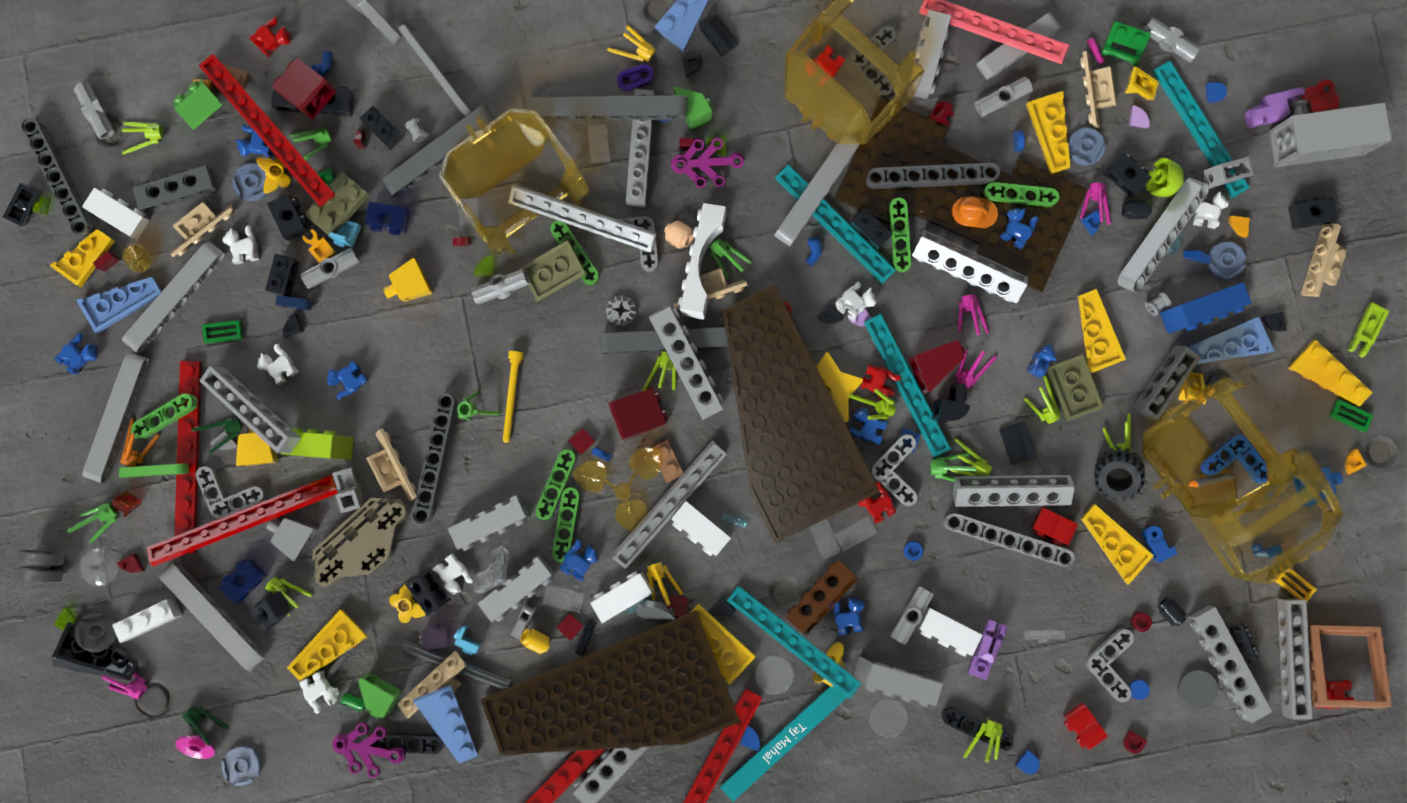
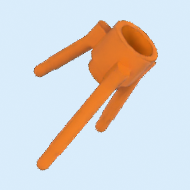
(130, 456)

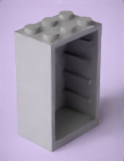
(1330, 135)

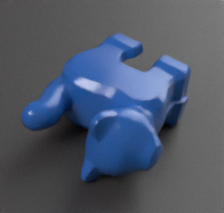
(256, 145)
(1018, 230)
(76, 357)
(1042, 361)
(349, 379)
(869, 428)
(579, 563)
(851, 618)

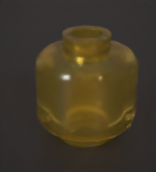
(136, 258)

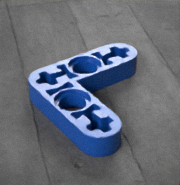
(1237, 453)

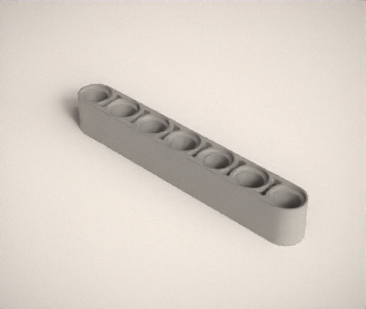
(815, 192)
(1163, 235)
(173, 297)
(116, 417)
(1017, 540)
(212, 616)

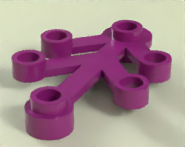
(705, 162)
(365, 749)

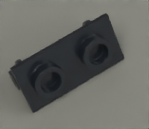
(1243, 636)

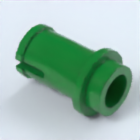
(353, 702)

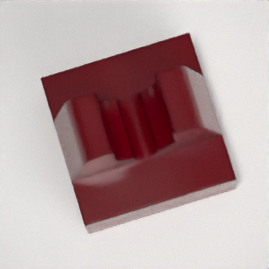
(941, 112)

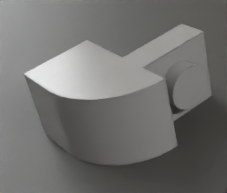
(349, 490)

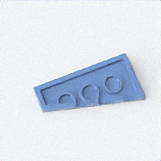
(681, 21)
(112, 306)
(1236, 342)
(447, 720)

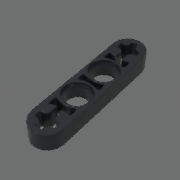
(977, 725)
(406, 743)

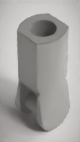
(522, 623)

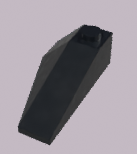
(108, 662)

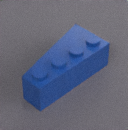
(1206, 308)

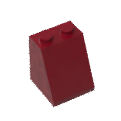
(304, 88)
(936, 364)
(638, 413)

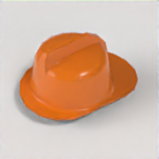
(974, 212)

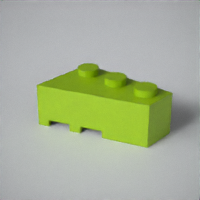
(323, 445)

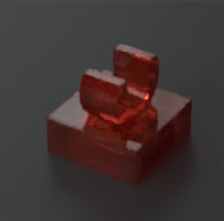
(126, 503)

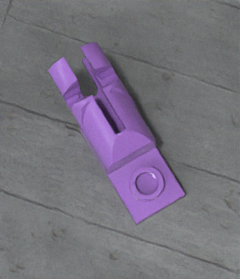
(1272, 108)
(987, 650)

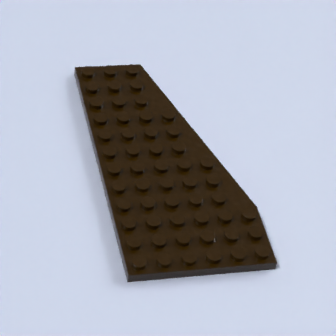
(791, 431)
(628, 695)

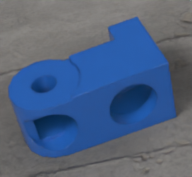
(1156, 544)

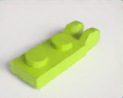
(1368, 328)

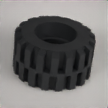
(1124, 487)

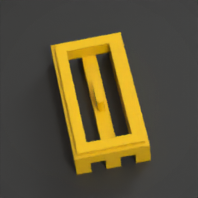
(1308, 595)

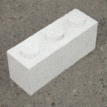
(116, 212)
(700, 529)
(621, 596)
(147, 620)
(949, 632)

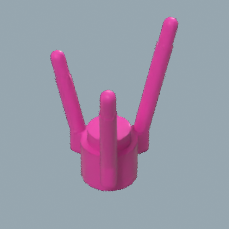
(1098, 193)
(972, 305)
(967, 377)
(134, 689)

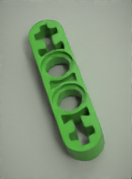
(1021, 194)
(903, 234)
(578, 249)
(162, 413)
(157, 470)
(553, 483)
(563, 524)

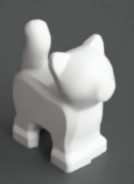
(1210, 211)
(243, 247)
(854, 302)
(279, 366)
(450, 573)
(320, 687)

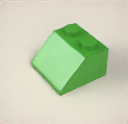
(196, 103)
(699, 108)
(378, 695)

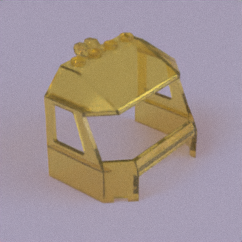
(828, 102)
(495, 155)
(1178, 448)
(1229, 532)

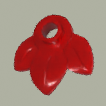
(1322, 100)

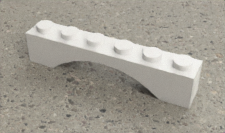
(711, 224)

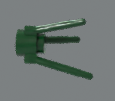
(231, 425)
(194, 716)

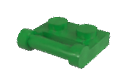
(1129, 37)

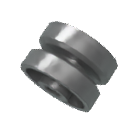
(40, 564)

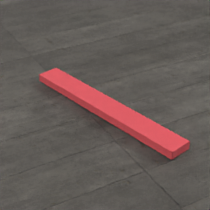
(999, 30)

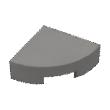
(228, 446)

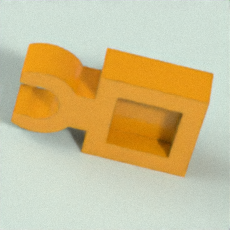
(320, 248)

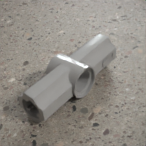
(1172, 39)
(1012, 91)
(94, 110)
(319, 273)
(500, 286)
(906, 627)

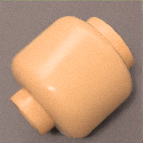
(678, 234)

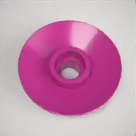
(195, 747)

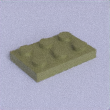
(341, 207)
(554, 271)
(1074, 388)

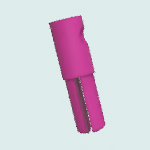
(1095, 50)

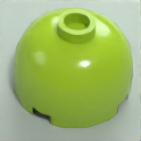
(1166, 178)

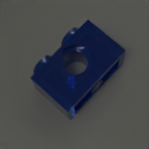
(377, 212)
(253, 577)

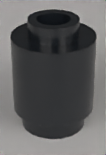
(1136, 209)
(1172, 612)

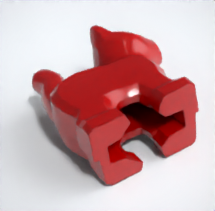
(271, 42)
(828, 64)
(878, 378)
(879, 504)
(1335, 691)

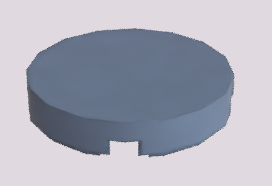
(1086, 146)
(249, 182)
(1226, 260)
(241, 765)

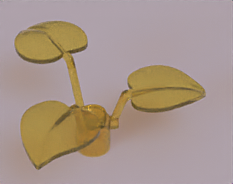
(645, 463)

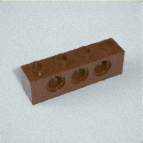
(846, 580)

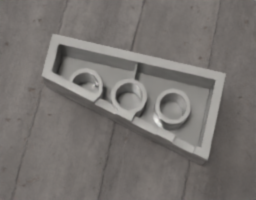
(930, 49)
(489, 522)
(517, 588)
(898, 682)

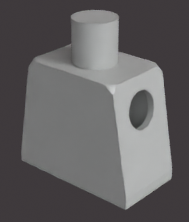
(1220, 174)
(291, 536)

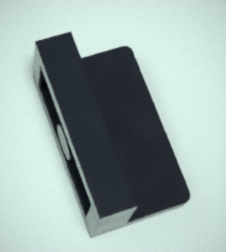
(718, 35)
(1018, 443)

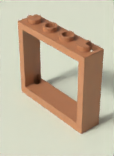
(1377, 661)

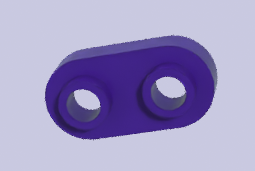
(634, 76)

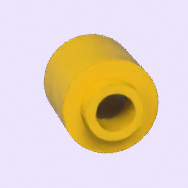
(535, 640)

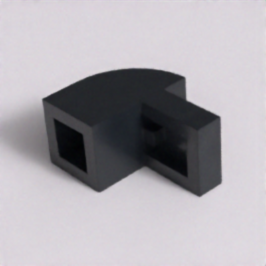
(951, 409)

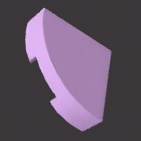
(1138, 118)
(861, 317)

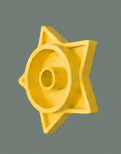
(839, 383)

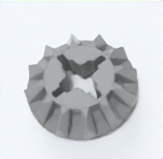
(627, 317)

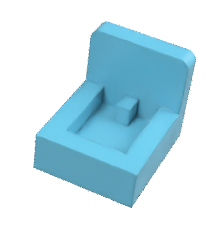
(346, 235)
(467, 645)

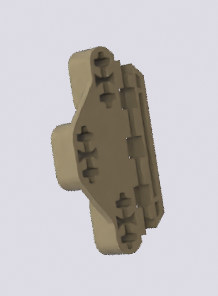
(364, 542)

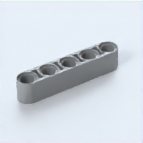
(1006, 54)

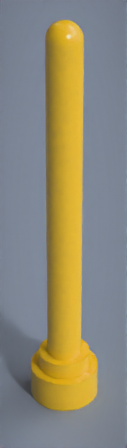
(515, 359)

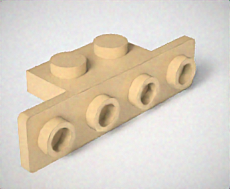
(1100, 88)
(197, 223)
(1325, 262)
(716, 286)
(389, 469)
(439, 678)

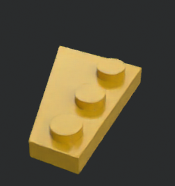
(78, 263)

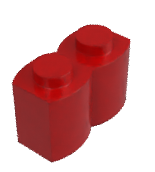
(1053, 526)
(1085, 726)

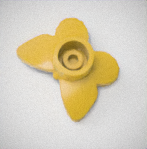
(274, 174)
(406, 605)

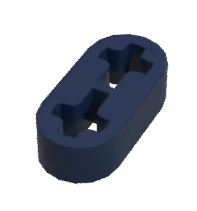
(294, 303)

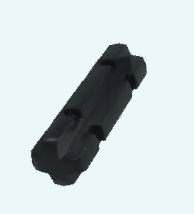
(585, 636)

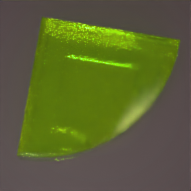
(721, 152)
(43, 206)
(484, 267)
(64, 617)

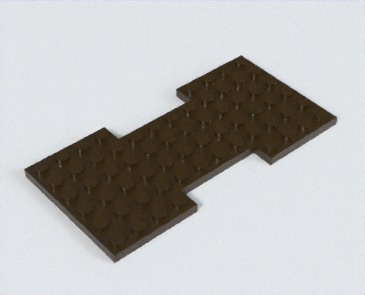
(918, 141)

